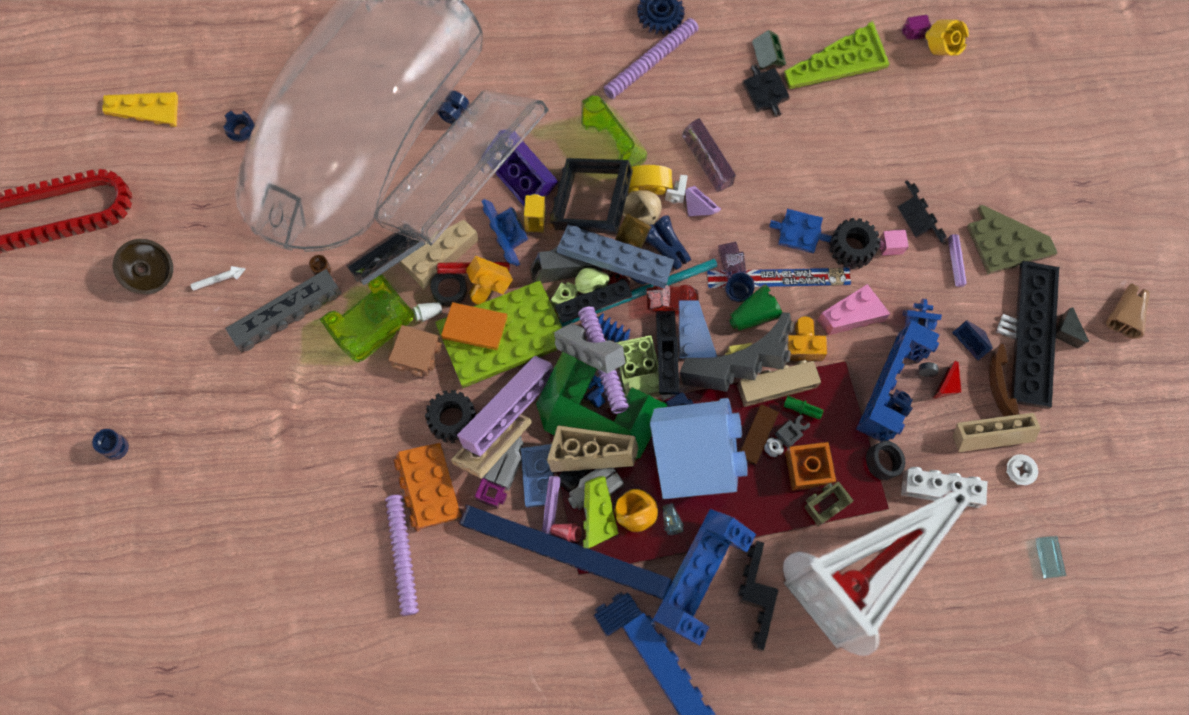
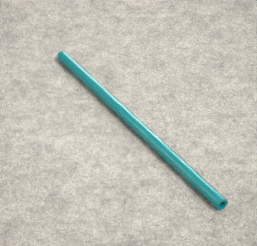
(674, 278)

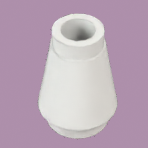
(426, 311)

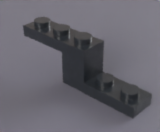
(667, 353)
(758, 596)

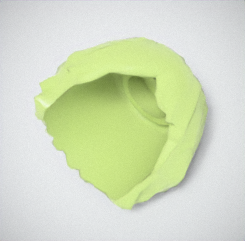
(590, 279)

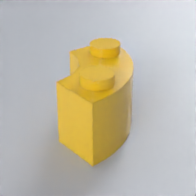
(651, 178)

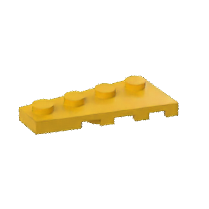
(145, 106)

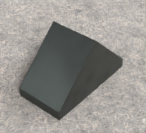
(1070, 329)

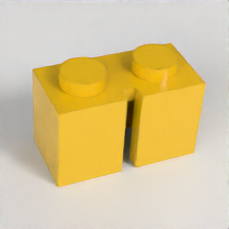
(534, 213)

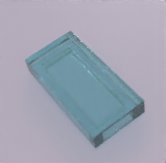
(1050, 557)

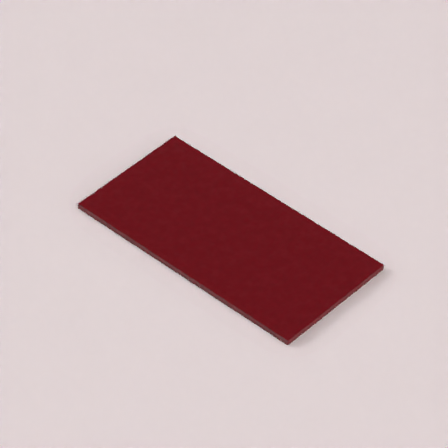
(765, 495)

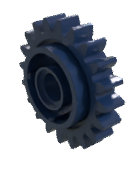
(660, 14)

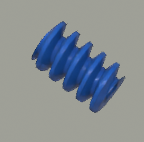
(611, 331)

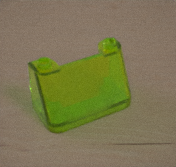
(601, 115)
(369, 321)

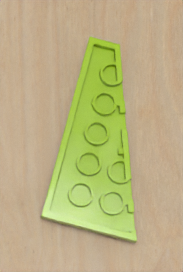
(844, 58)

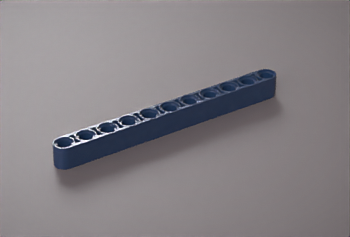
(565, 552)

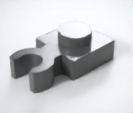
(791, 432)

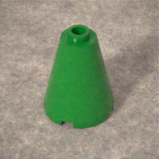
(756, 310)

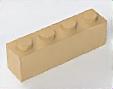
(779, 383)
(996, 432)

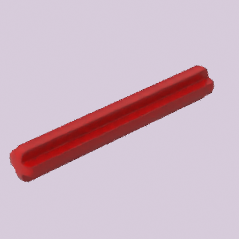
(460, 267)

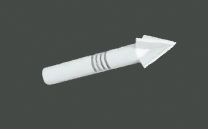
(234, 272)

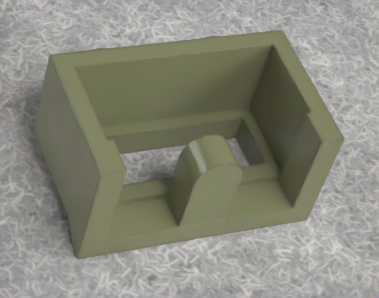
(842, 495)

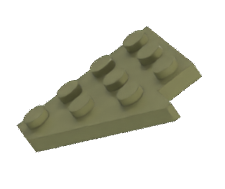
(1006, 242)

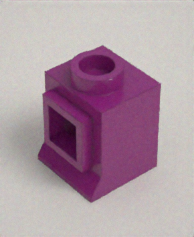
(916, 27)
(494, 502)

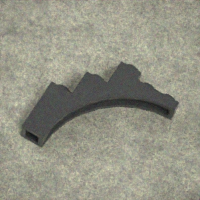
(746, 364)

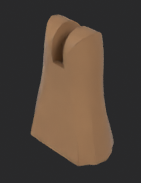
(1130, 313)

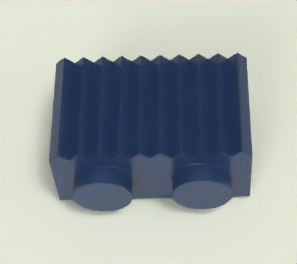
(616, 614)

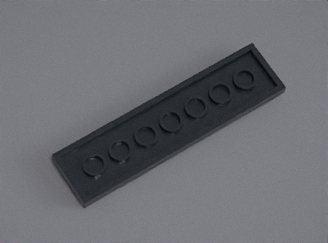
(1035, 335)

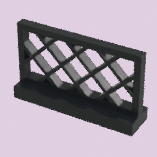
(382, 257)

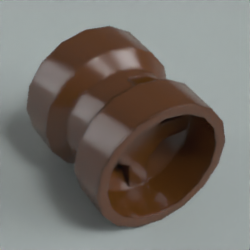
(319, 262)

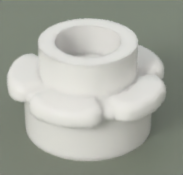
(773, 452)

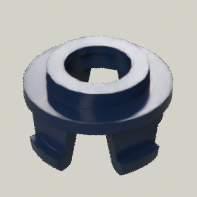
(234, 120)

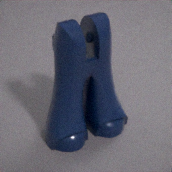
(673, 248)

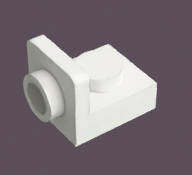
(677, 195)

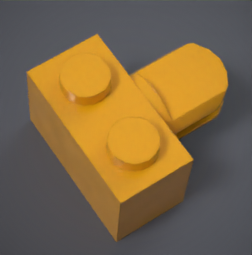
(487, 277)
(805, 343)

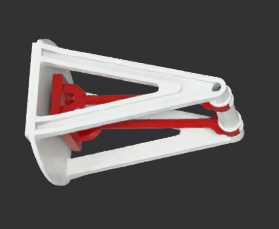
(854, 617)

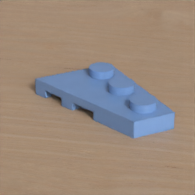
(693, 332)
(535, 474)

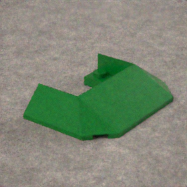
(562, 398)

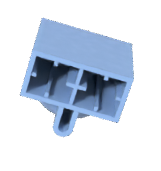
(698, 449)

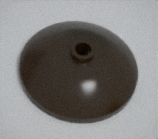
(146, 255)

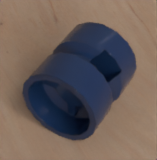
(454, 105)
(110, 444)

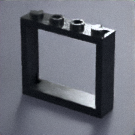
(597, 166)

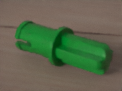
(803, 407)

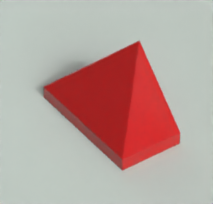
(950, 383)

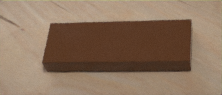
(759, 433)

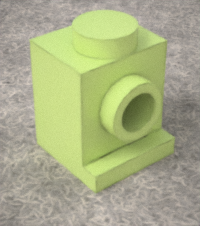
(568, 289)

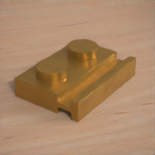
(633, 231)

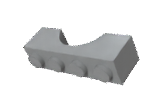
(602, 355)

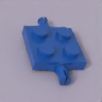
(800, 231)

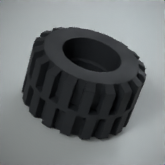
(862, 232)
(445, 402)

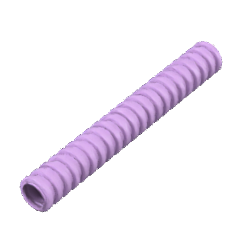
(650, 58)

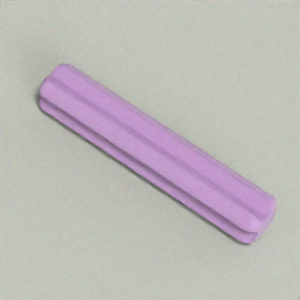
(957, 260)
(551, 504)

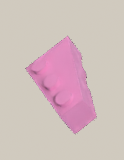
(854, 311)

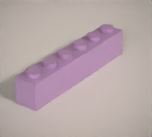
(506, 406)

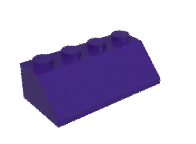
(526, 174)

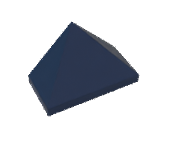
(973, 339)

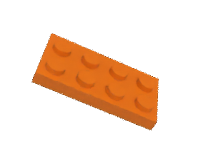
(427, 486)

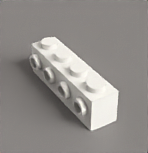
(934, 485)

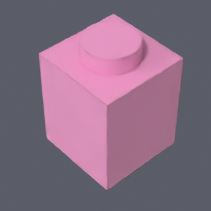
(893, 242)

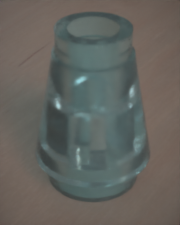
(672, 521)

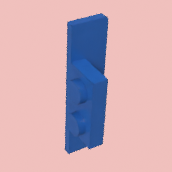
(508, 230)

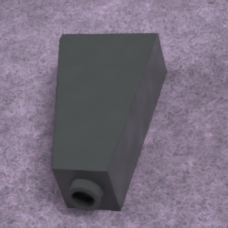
(553, 266)

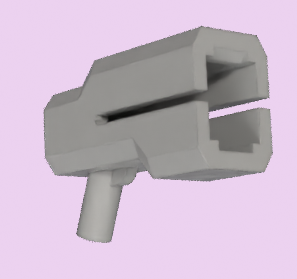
(507, 466)
(613, 481)

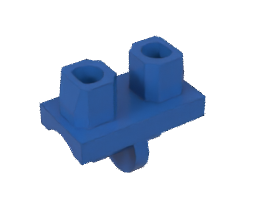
(930, 319)
(594, 395)

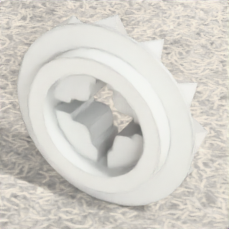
(1028, 465)

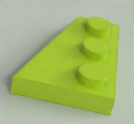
(600, 514)

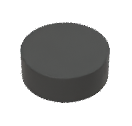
(928, 369)

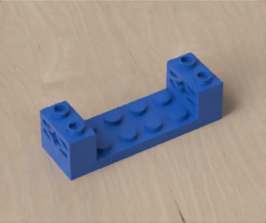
(911, 342)
(697, 573)

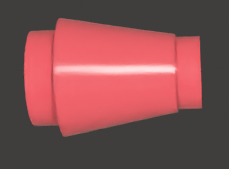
(568, 531)

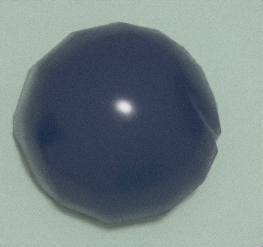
(739, 287)

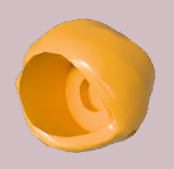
(636, 510)

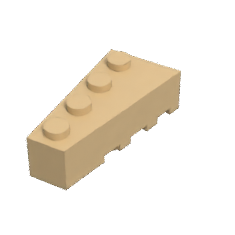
(447, 248)
(590, 449)

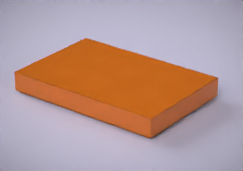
(474, 326)

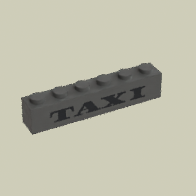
(283, 311)

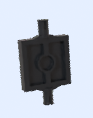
(766, 90)

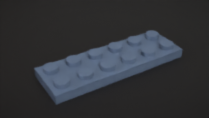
(615, 256)

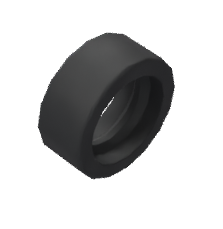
(447, 301)
(895, 454)

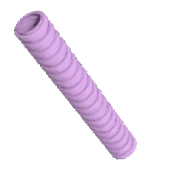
(610, 381)
(401, 555)

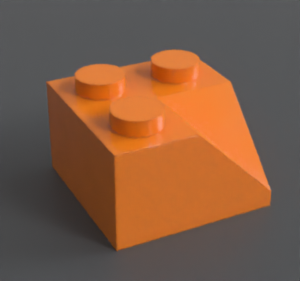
(810, 466)

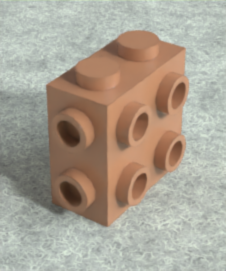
(414, 351)

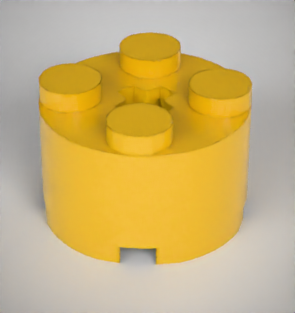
(947, 37)

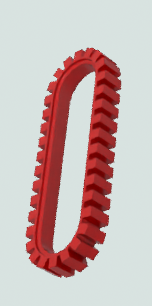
(65, 227)

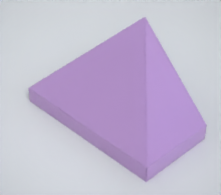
(699, 203)

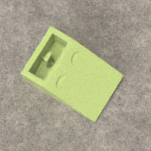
(640, 366)

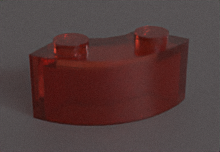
(668, 299)

